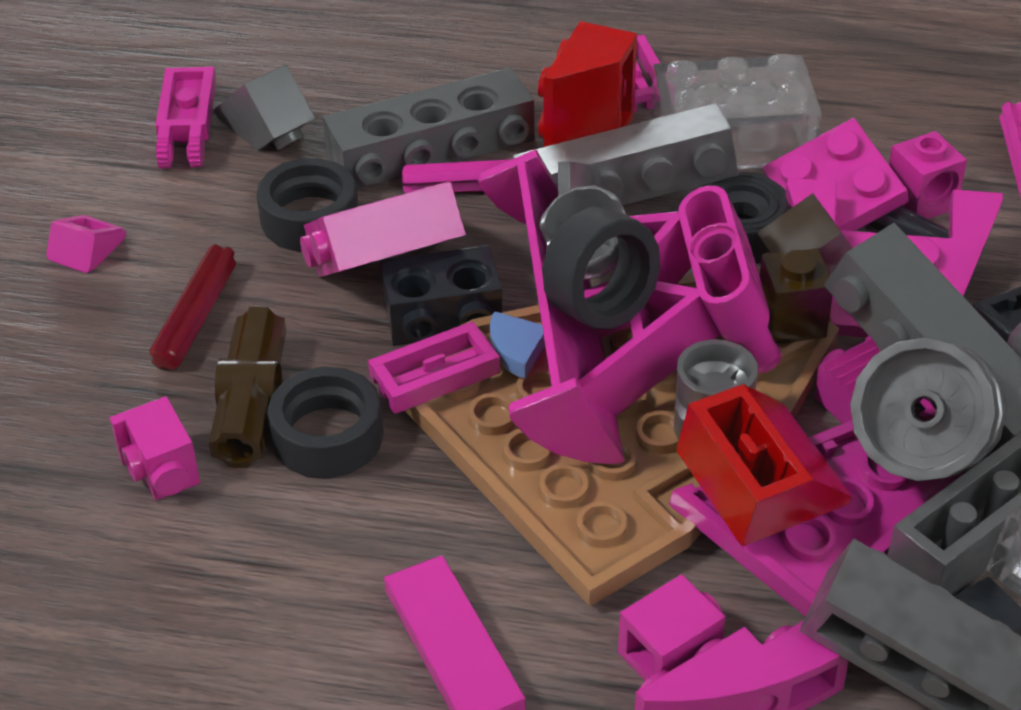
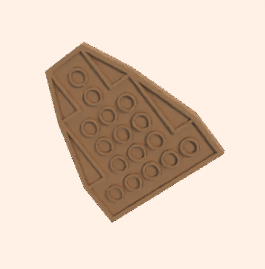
(589, 518)

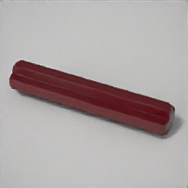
(192, 308)

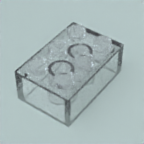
(762, 98)

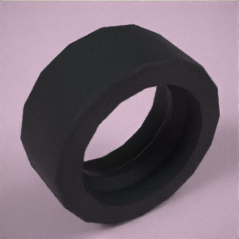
(296, 181)
(573, 249)
(334, 453)

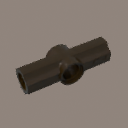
(246, 386)

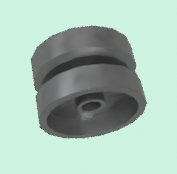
(889, 409)

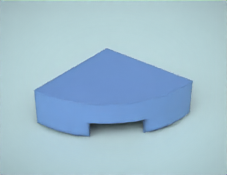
(516, 342)

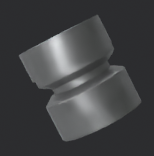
(710, 369)

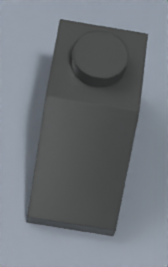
(267, 110)

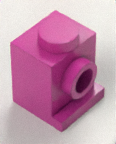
(156, 448)

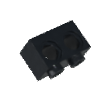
(438, 291)

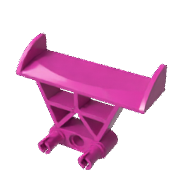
(589, 391)

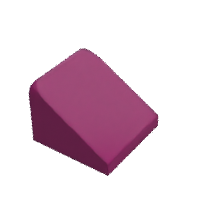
(82, 242)

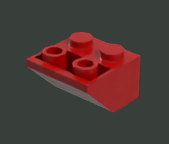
(588, 84)
(756, 464)

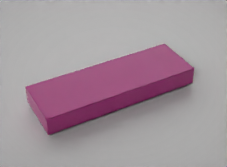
(452, 639)

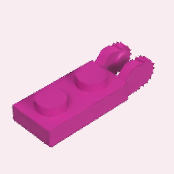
(185, 113)

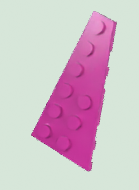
(800, 556)

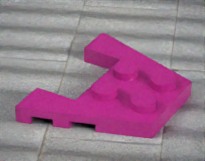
(955, 257)

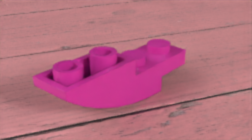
(745, 675)

